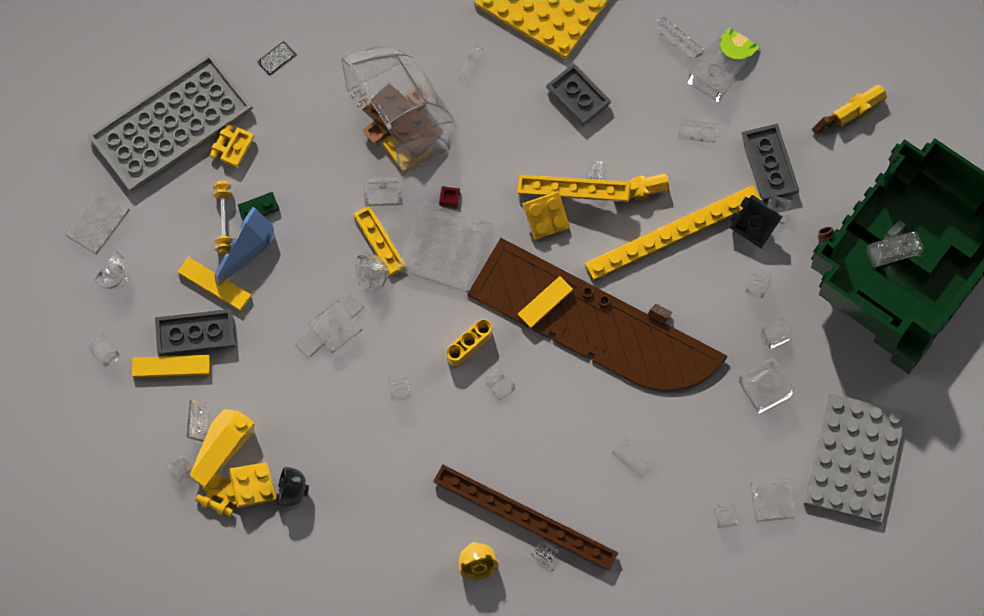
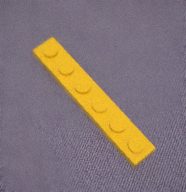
(574, 188)

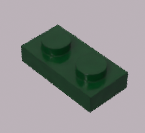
(264, 204)

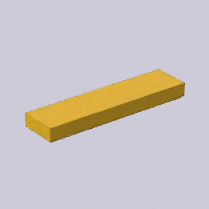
(378, 238)
(205, 279)
(170, 366)

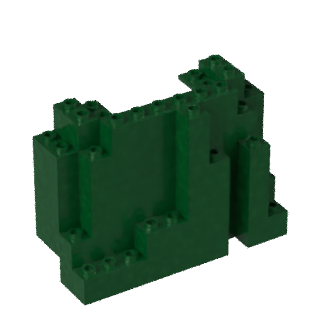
(917, 296)

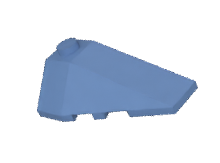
(253, 239)

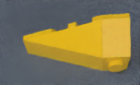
(222, 442)

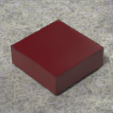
(449, 197)

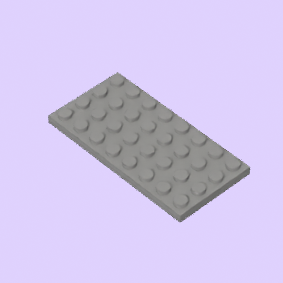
(170, 122)

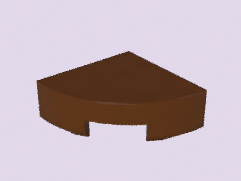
(829, 120)

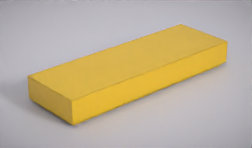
(545, 302)

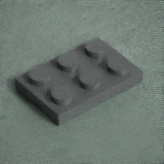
(578, 94)

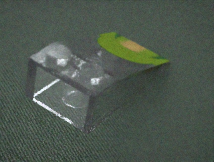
(722, 64)

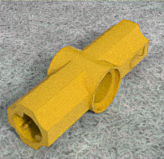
(860, 105)
(643, 187)

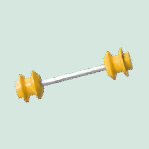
(222, 194)

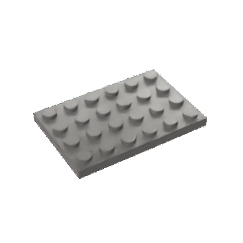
(855, 458)

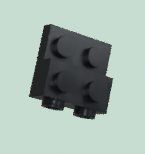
(755, 221)

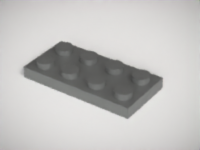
(770, 162)
(194, 332)

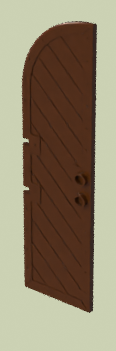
(595, 323)

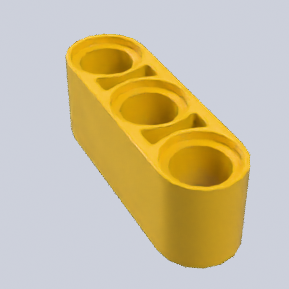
(467, 351)

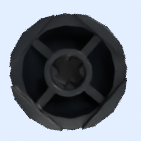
(292, 487)

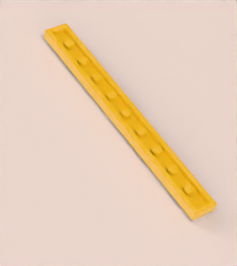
(668, 234)

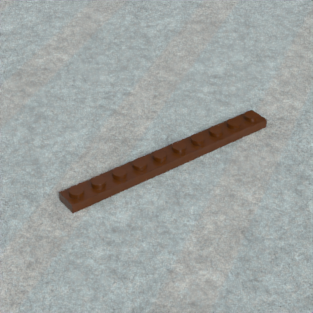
(526, 517)

